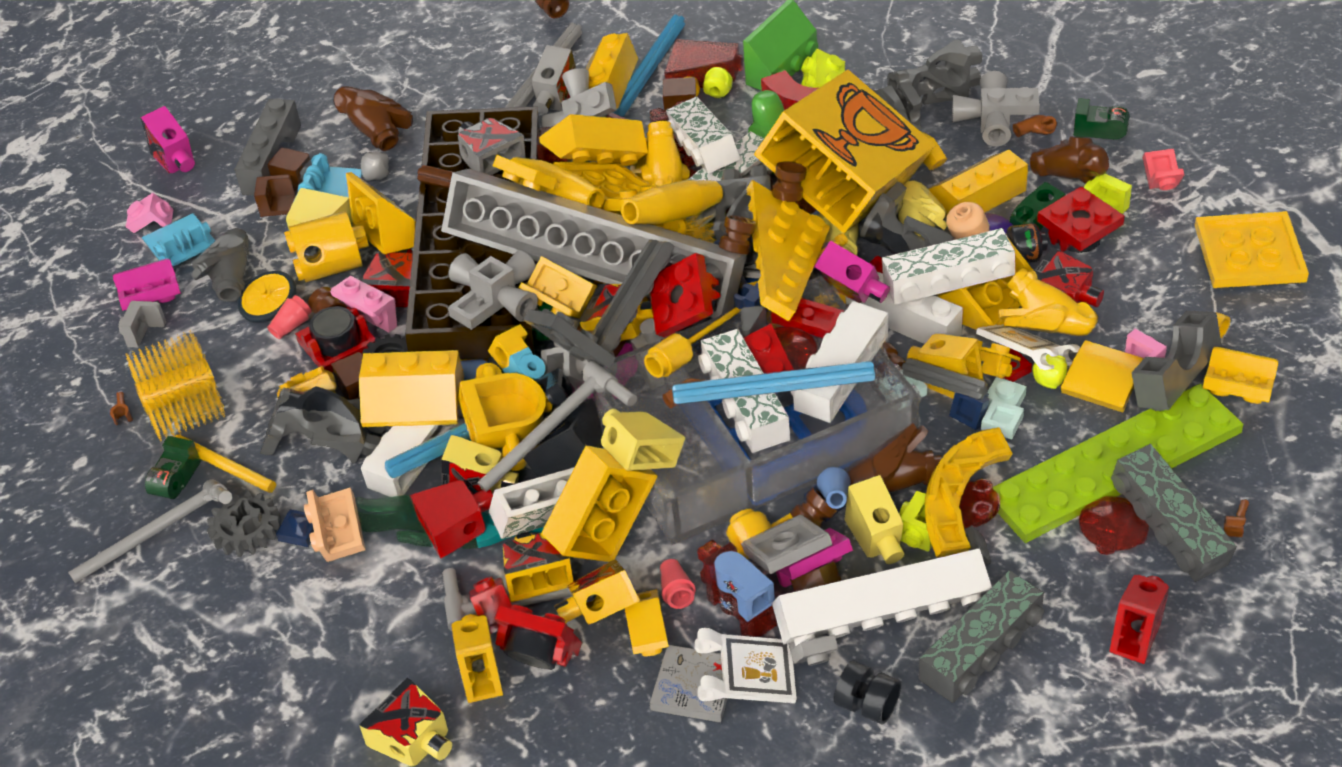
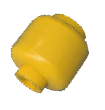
(746, 525)

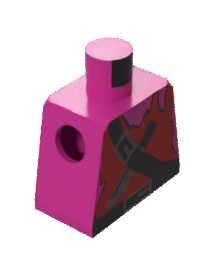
(173, 152)
(850, 274)

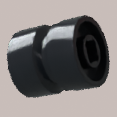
(878, 698)

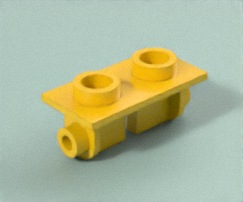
(996, 360)

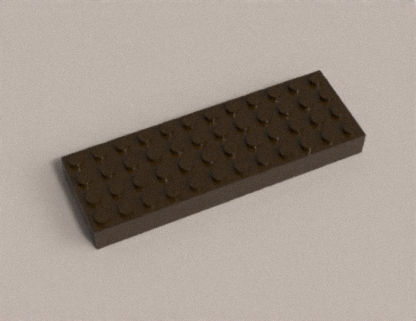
(434, 251)

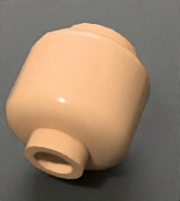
(966, 220)

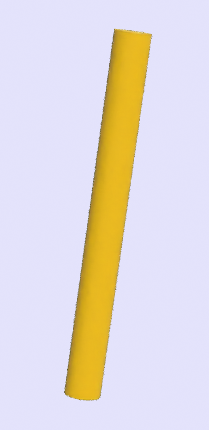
(233, 468)

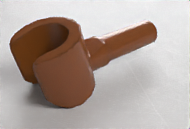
(120, 409)
(1235, 524)

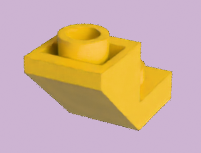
(647, 624)

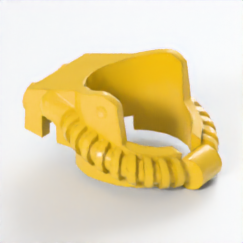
(316, 377)

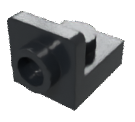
(556, 386)

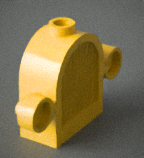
(501, 408)

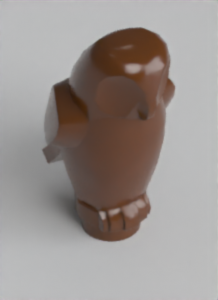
(373, 115)
(1071, 160)
(898, 461)

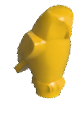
(663, 158)
(1046, 308)

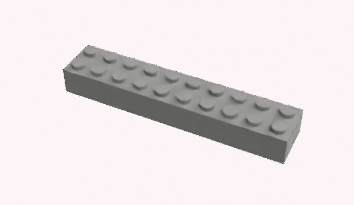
(572, 233)

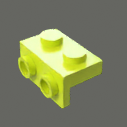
(821, 69)

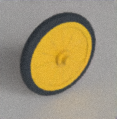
(265, 296)

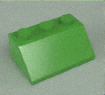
(779, 44)

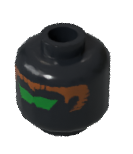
(1028, 241)

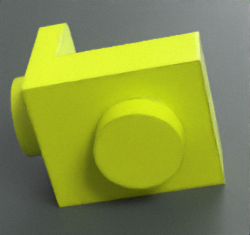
(1111, 191)
(913, 518)

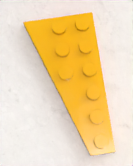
(786, 248)

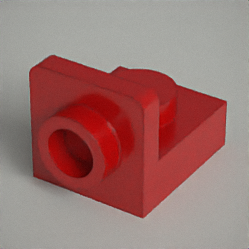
(487, 598)

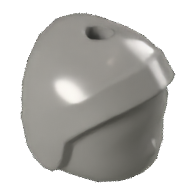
(375, 166)

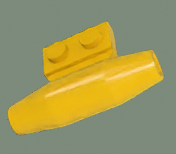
(550, 179)
(666, 202)

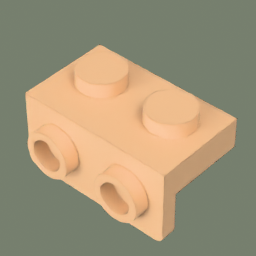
(334, 524)

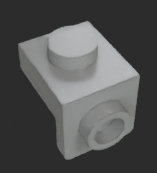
(137, 320)
(814, 650)

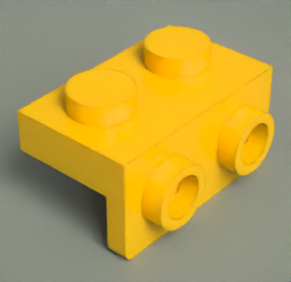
(559, 288)
(1240, 375)

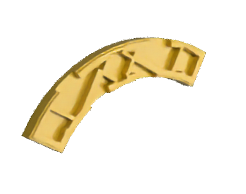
(948, 484)

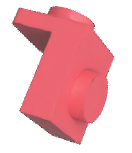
(1162, 169)

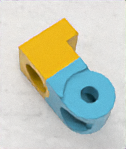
(514, 355)

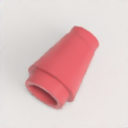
(289, 317)
(676, 586)

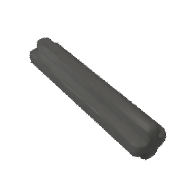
(945, 378)

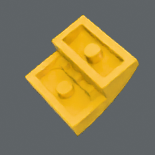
(1101, 376)

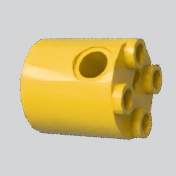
(336, 242)

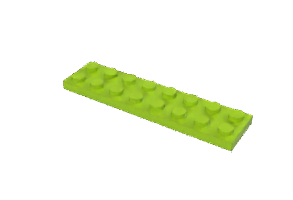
(1073, 479)

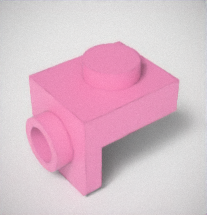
(148, 210)
(1144, 345)

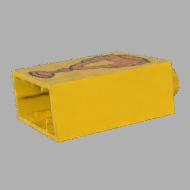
(849, 145)

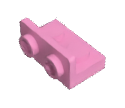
(370, 302)

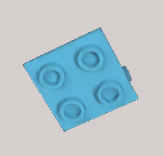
(325, 178)
(180, 240)

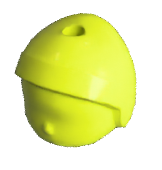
(717, 82)
(1053, 377)

